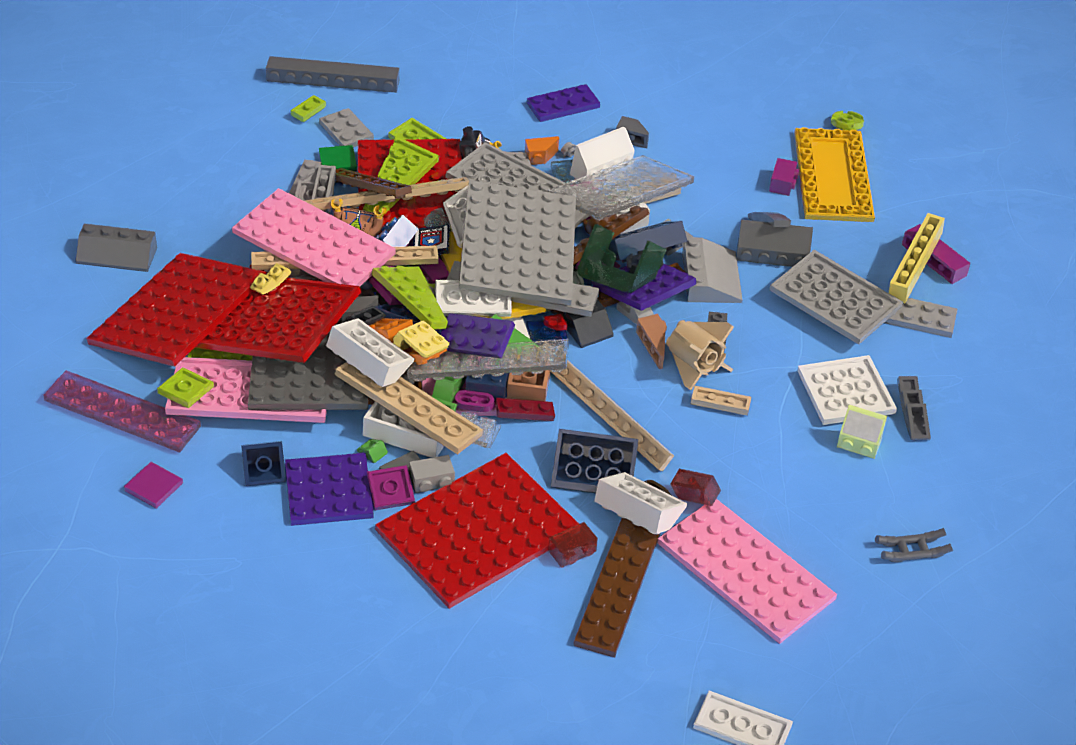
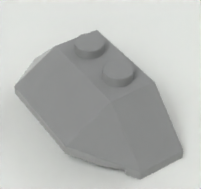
(317, 184)

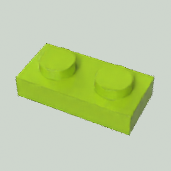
(308, 108)

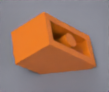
(541, 149)

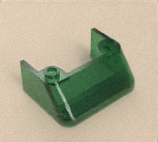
(598, 263)

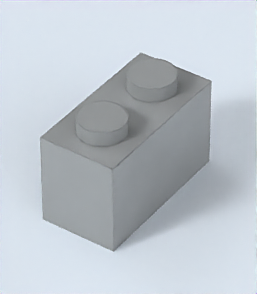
(431, 473)

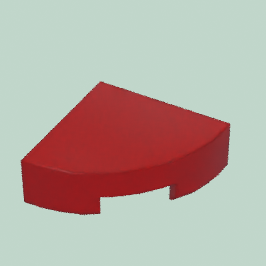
(555, 322)

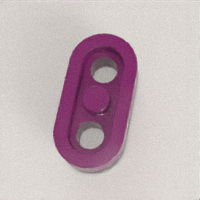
(474, 401)

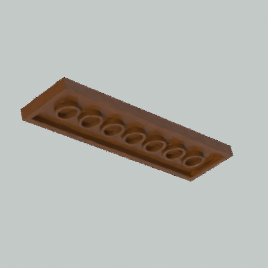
(616, 589)

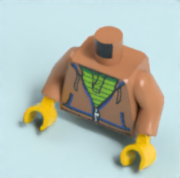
(363, 220)

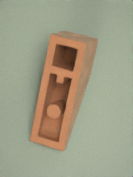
(652, 334)

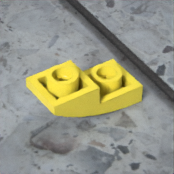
(268, 282)

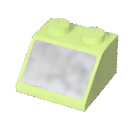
(861, 431)

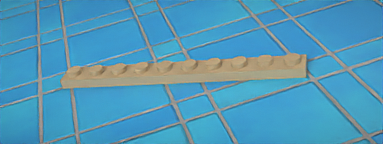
(372, 198)
(403, 256)
(614, 415)

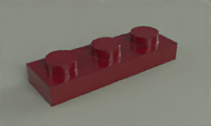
(524, 409)

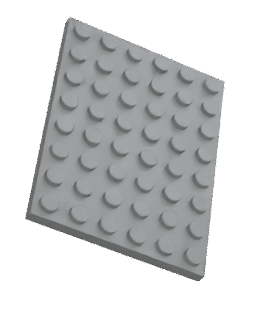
(518, 243)

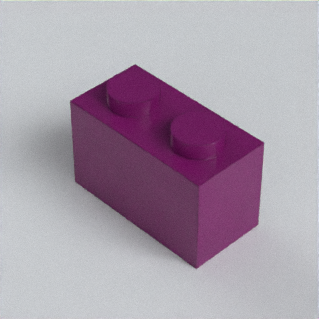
(784, 177)

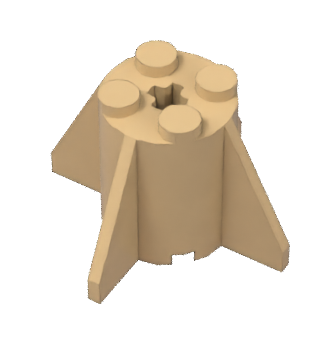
(698, 348)

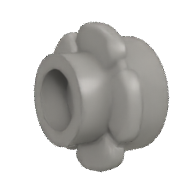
(568, 149)

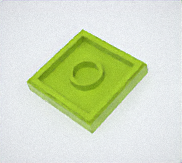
(185, 387)

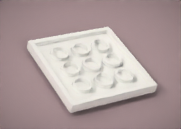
(845, 383)

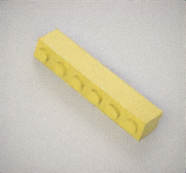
(916, 257)

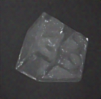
(489, 427)

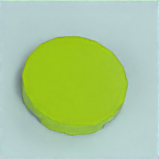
(847, 121)

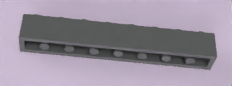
(332, 74)

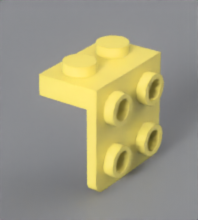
(421, 338)

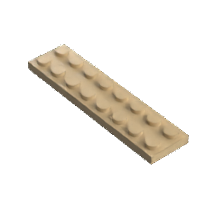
(416, 408)

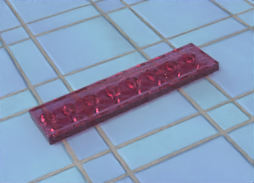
(122, 411)

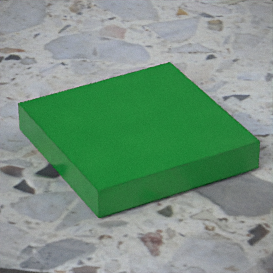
(338, 156)

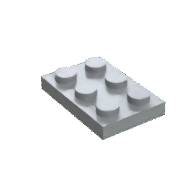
(345, 128)

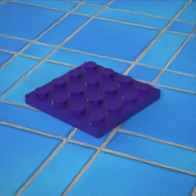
(666, 284)
(328, 489)

